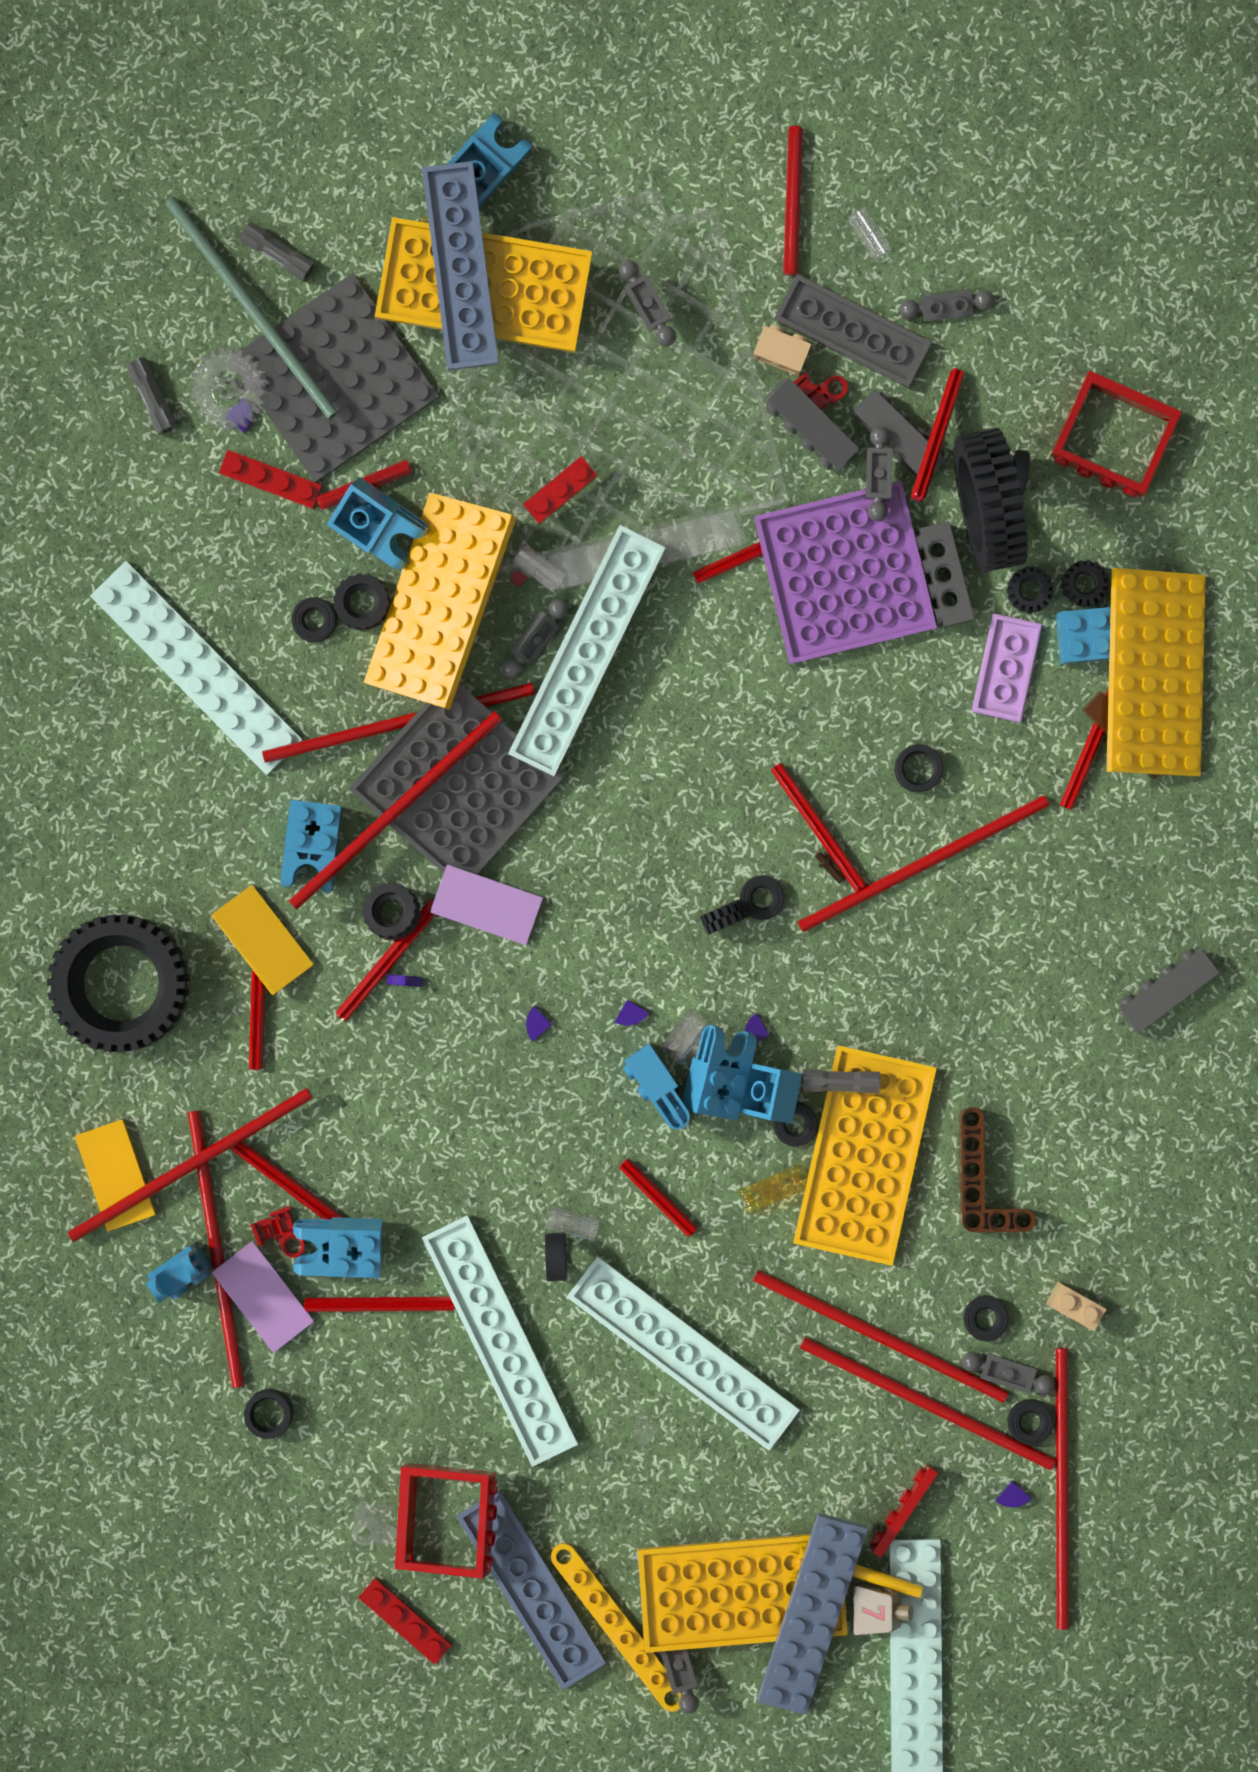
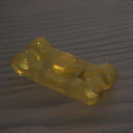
(772, 1189)

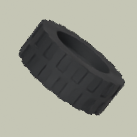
(361, 582)
(377, 898)

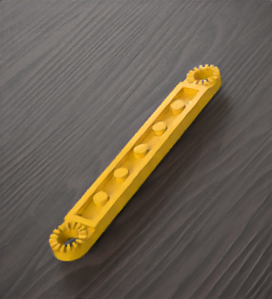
(614, 1623)

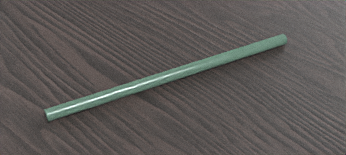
(251, 308)

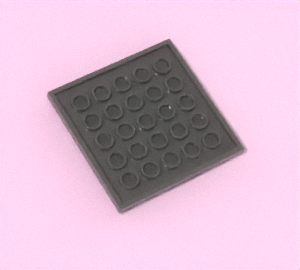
(357, 368)
(473, 804)

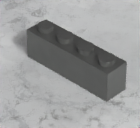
(809, 424)
(907, 442)
(1167, 990)

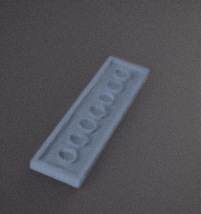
(460, 266)
(536, 1595)
(812, 1613)

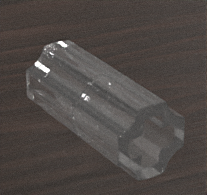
(869, 234)
(539, 568)
(572, 1224)

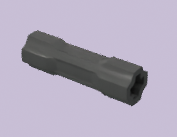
(262, 242)
(144, 380)
(840, 1081)

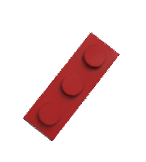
(560, 490)

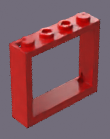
(1129, 396)
(406, 1519)

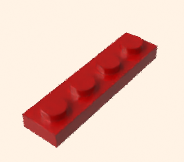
(270, 479)
(897, 1518)
(405, 1620)

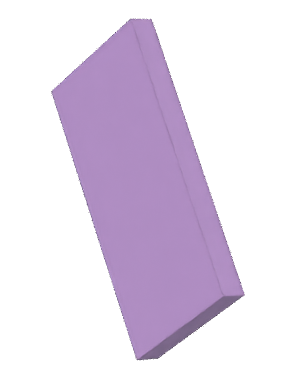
(1006, 668)
(486, 904)
(262, 1296)

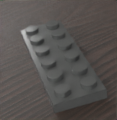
(852, 331)

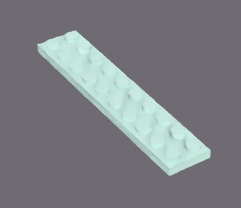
(586, 650)
(193, 665)
(500, 1340)
(683, 1353)
(917, 1660)

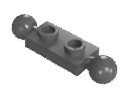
(647, 303)
(946, 304)
(879, 474)
(535, 638)
(1008, 1373)
(681, 1678)

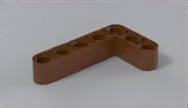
(978, 1181)

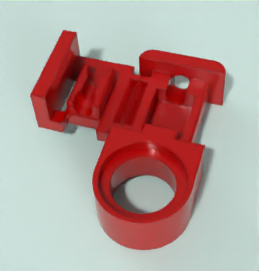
(824, 396)
(275, 1227)

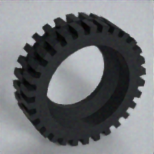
(990, 499)
(70, 995)

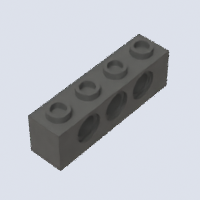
(942, 535)

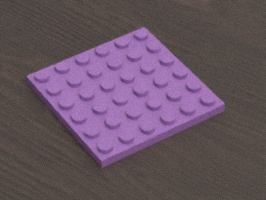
(842, 575)

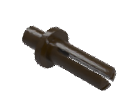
(831, 869)

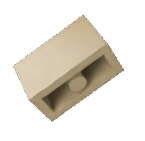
(782, 349)
(1076, 1306)

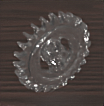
(249, 395)

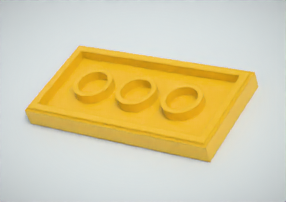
(262, 940)
(113, 1170)

